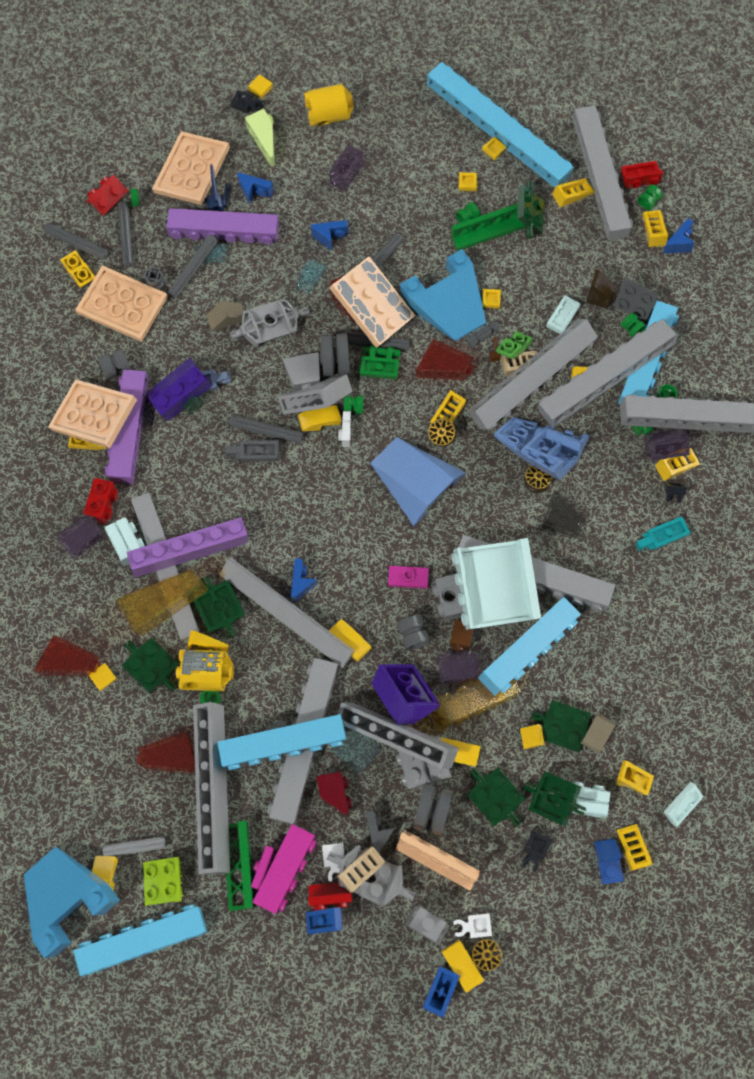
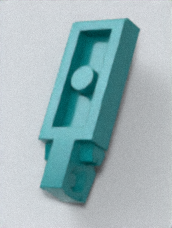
(664, 534)

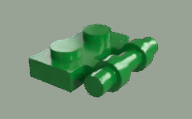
(380, 367)

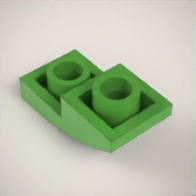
(515, 345)

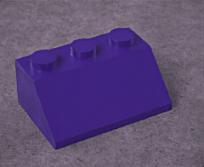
(177, 388)
(404, 692)

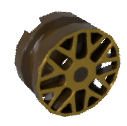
(442, 432)
(537, 480)
(486, 955)

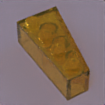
(160, 601)
(468, 701)

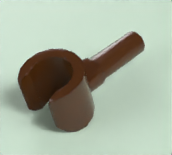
(492, 354)

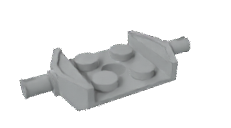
(259, 331)
(387, 879)

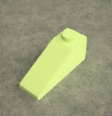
(261, 128)

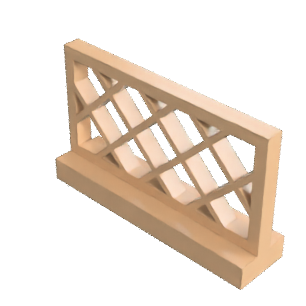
(437, 860)

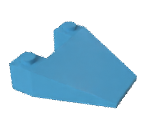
(450, 304)
(54, 891)

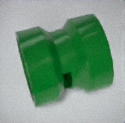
(651, 195)
(469, 212)
(633, 325)
(667, 391)
(353, 404)

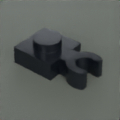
(245, 102)
(537, 848)

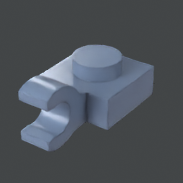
(215, 379)

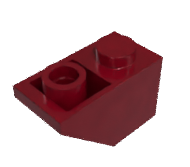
(332, 791)

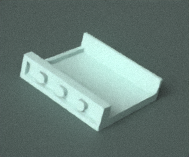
(496, 584)

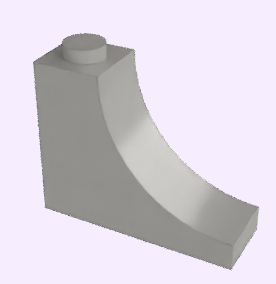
(316, 396)

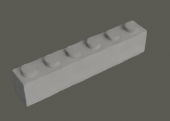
(398, 735)

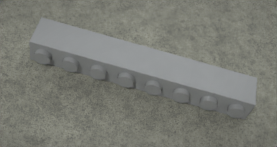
(602, 173)
(607, 373)
(532, 374)
(687, 414)
(563, 582)
(296, 769)
(211, 790)

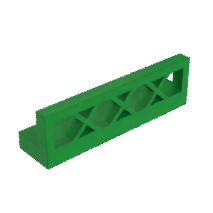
(486, 227)
(246, 869)

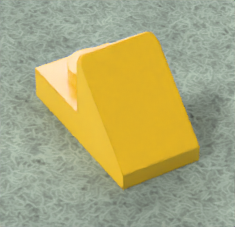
(634, 778)

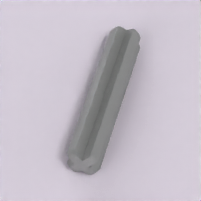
(134, 846)

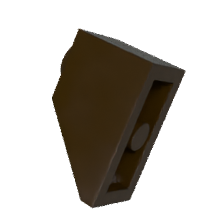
(601, 290)

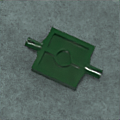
(530, 209)
(219, 607)
(150, 665)
(563, 725)
(496, 797)
(554, 798)

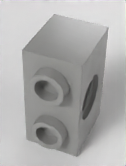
(445, 586)

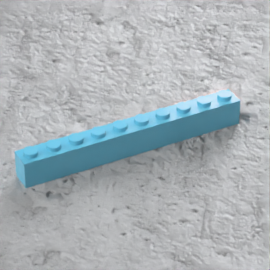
(500, 125)

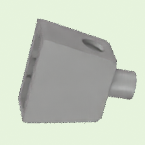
(303, 370)
(427, 925)

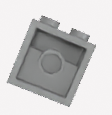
(419, 772)

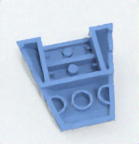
(542, 447)
(414, 477)

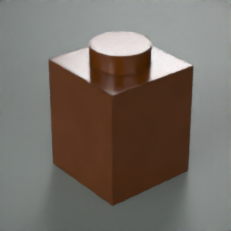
(460, 637)

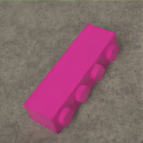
(284, 869)

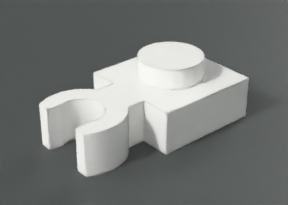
(345, 432)
(337, 849)
(477, 926)

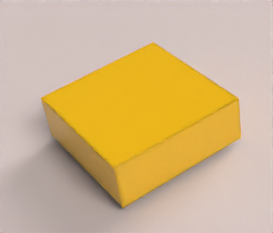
(260, 86)
(494, 148)
(467, 181)
(491, 298)
(102, 677)
(532, 736)

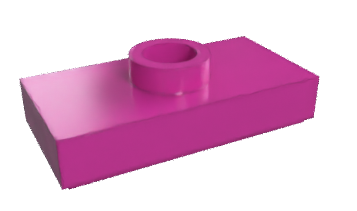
(408, 577)
(262, 866)

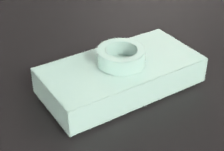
(563, 314)
(683, 804)

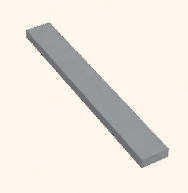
(153, 533)
(287, 612)

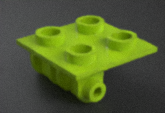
(162, 881)

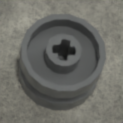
(334, 354)
(432, 809)

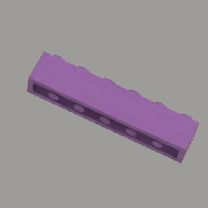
(223, 225)
(125, 447)
(187, 547)

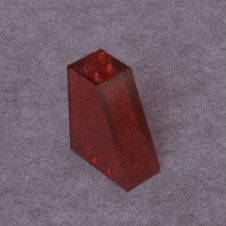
(444, 363)
(66, 659)
(169, 755)

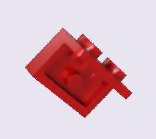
(641, 174)
(107, 195)
(100, 500)
(328, 894)

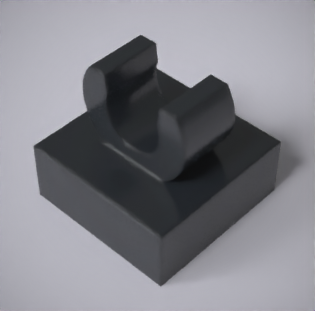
(674, 489)

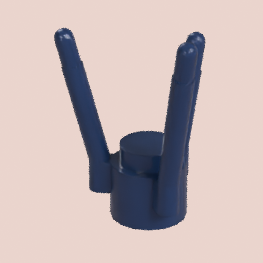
(216, 202)

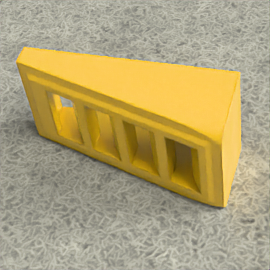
(563, 198)
(657, 238)
(451, 395)
(667, 470)
(199, 641)
(644, 852)

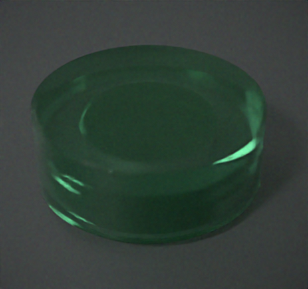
(193, 404)

